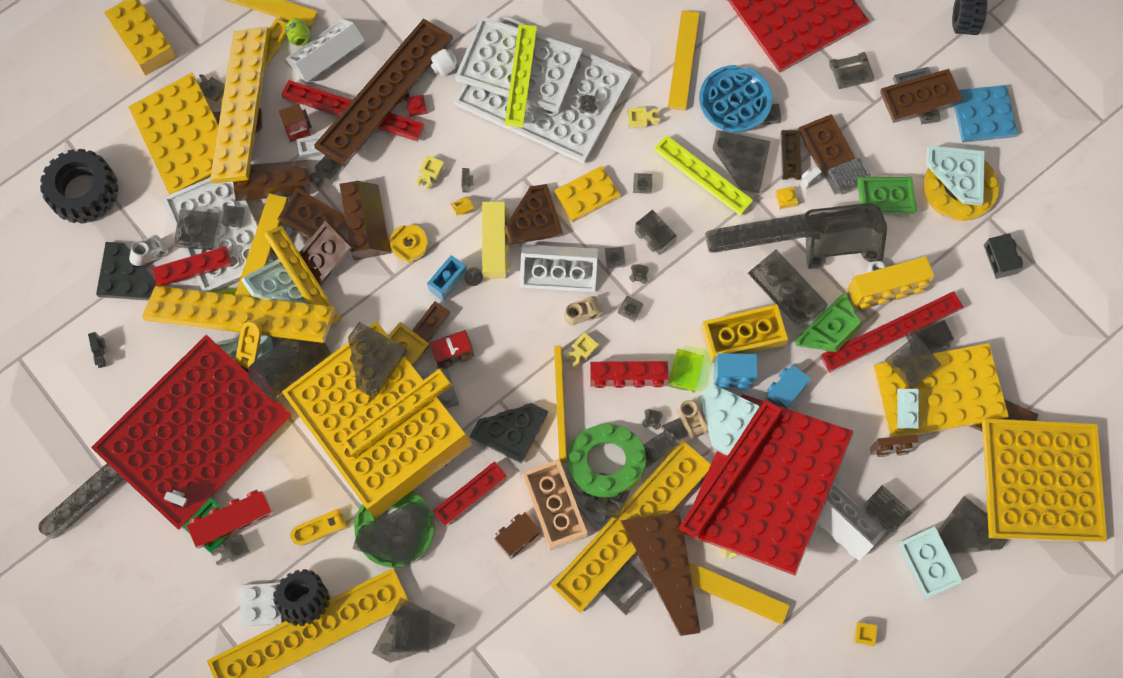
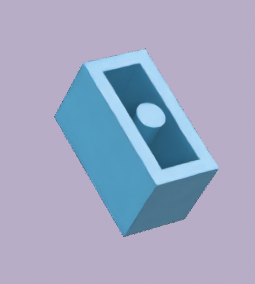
(447, 278)
(788, 387)

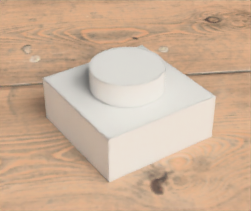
(810, 177)
(176, 497)

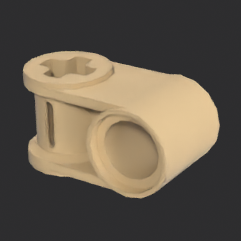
(586, 310)
(693, 420)

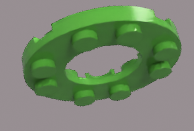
(613, 484)
(364, 518)

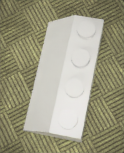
(325, 50)
(558, 268)
(849, 523)

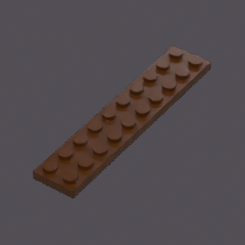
(382, 93)

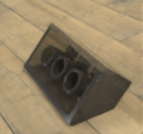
(788, 289)
(286, 365)

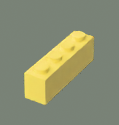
(493, 240)

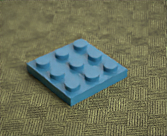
(985, 114)

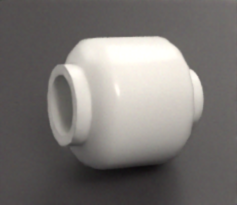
(443, 62)

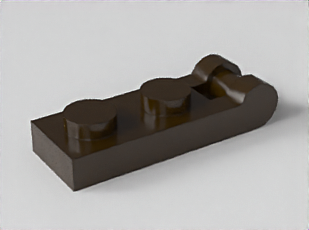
(790, 154)

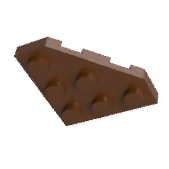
(534, 217)

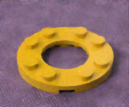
(952, 208)

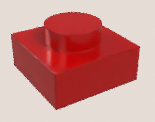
(416, 105)

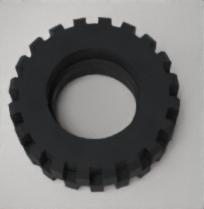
(67, 168)

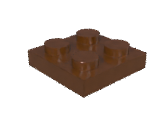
(900, 445)

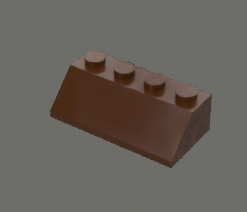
(273, 178)
(364, 219)

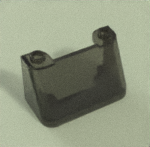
(845, 232)

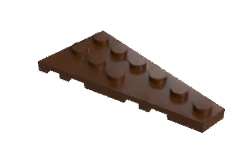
(665, 559)

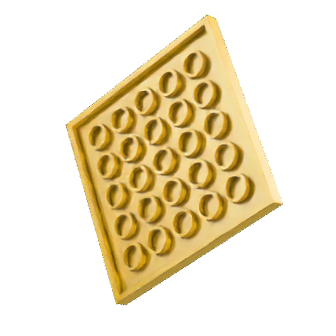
(1043, 481)

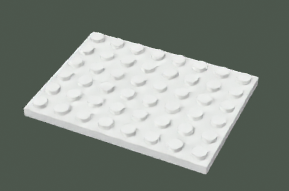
(568, 130)

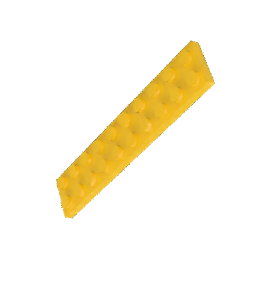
(240, 106)
(230, 312)
(611, 546)
(290, 643)

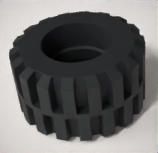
(969, 16)
(309, 607)

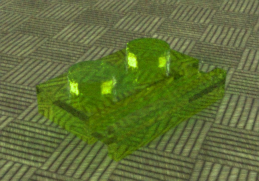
(685, 370)

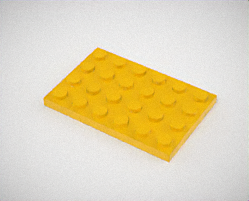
(178, 132)
(952, 397)

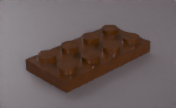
(921, 95)

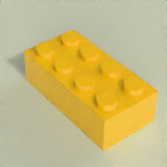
(140, 35)
(890, 283)
(745, 332)

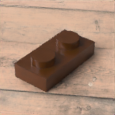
(431, 321)

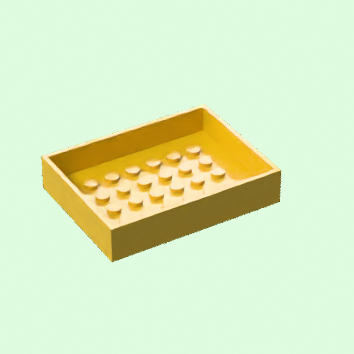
(397, 461)

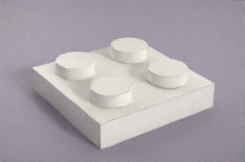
(258, 605)

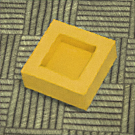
(786, 197)
(462, 206)
(865, 634)

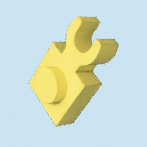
(639, 117)
(430, 170)
(582, 348)

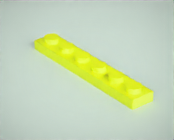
(520, 76)
(703, 175)

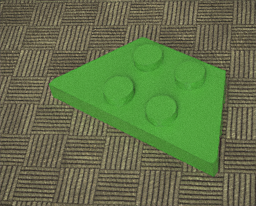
(832, 327)

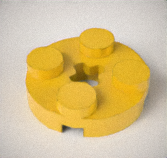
(412, 252)

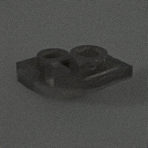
(659, 447)

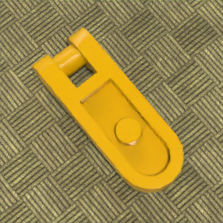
(249, 343)
(318, 528)

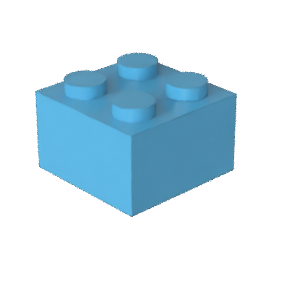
(735, 370)

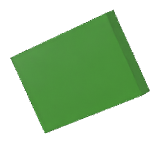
(891, 194)

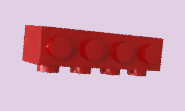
(629, 373)
(229, 519)

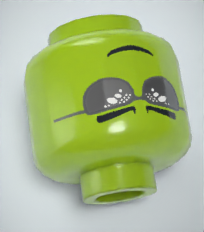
(297, 31)

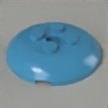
(735, 84)

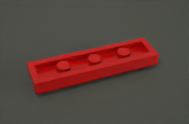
(192, 266)
(469, 494)

